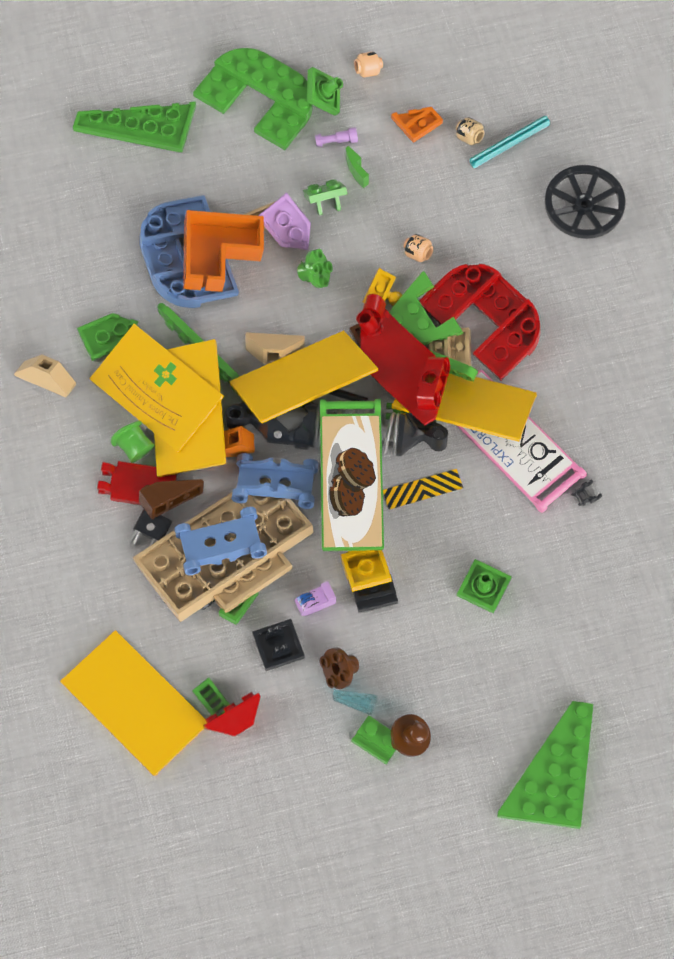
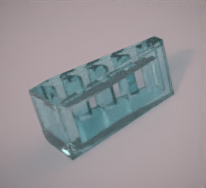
(359, 701)

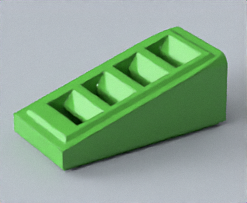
(207, 682)

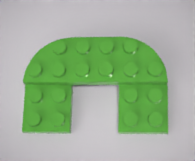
(269, 77)

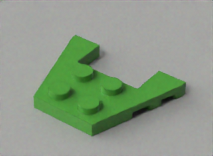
(414, 318)

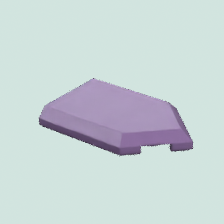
(287, 223)

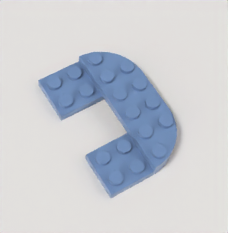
(165, 255)

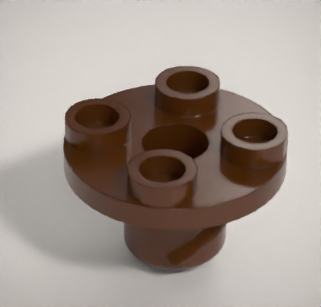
(338, 667)
(410, 735)

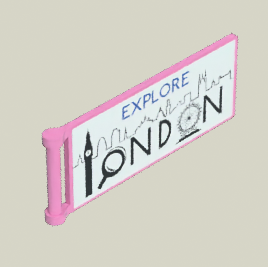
(530, 463)

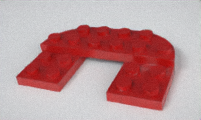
(499, 301)

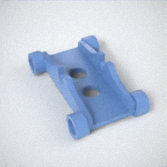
(253, 471)
(199, 554)

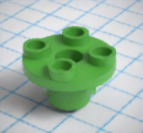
(315, 269)

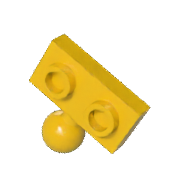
(381, 286)

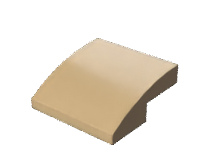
(455, 346)

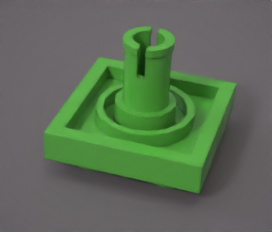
(324, 91)
(484, 586)

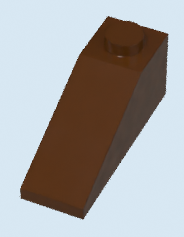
(168, 494)

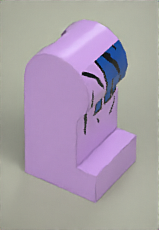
(316, 599)

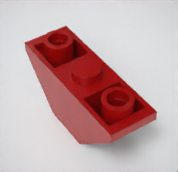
(236, 717)

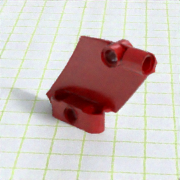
(403, 362)

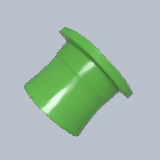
(132, 441)

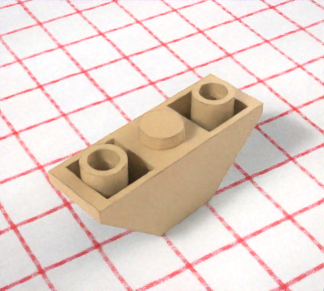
(272, 346)
(46, 374)

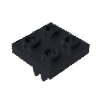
(278, 644)

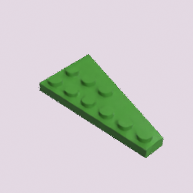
(144, 125)

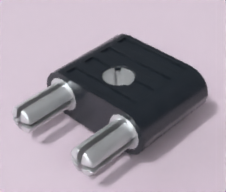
(151, 528)

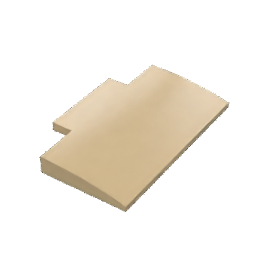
(230, 583)

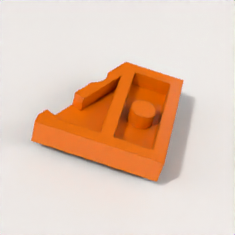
(417, 122)

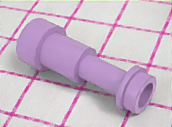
(339, 137)

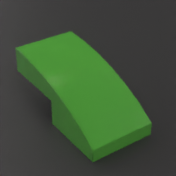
(354, 165)

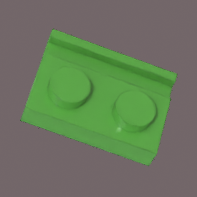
(375, 739)

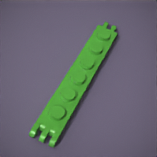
(188, 336)

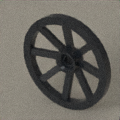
(585, 199)

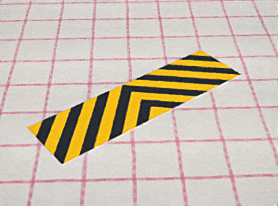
(422, 489)

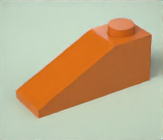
(238, 441)

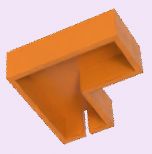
(217, 237)

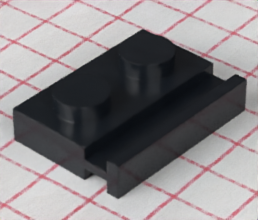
(375, 597)

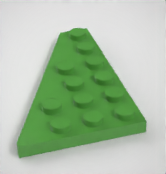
(556, 778)

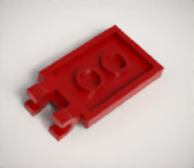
(128, 480)

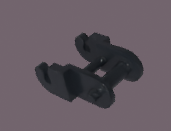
(589, 498)

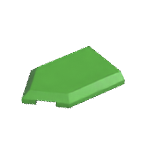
(104, 334)

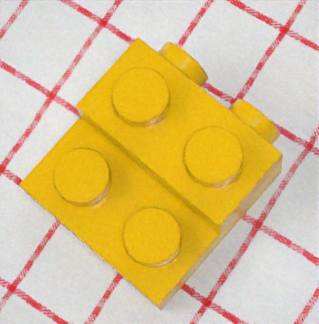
(365, 569)

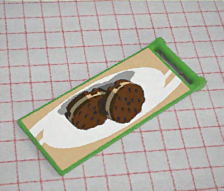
(351, 477)

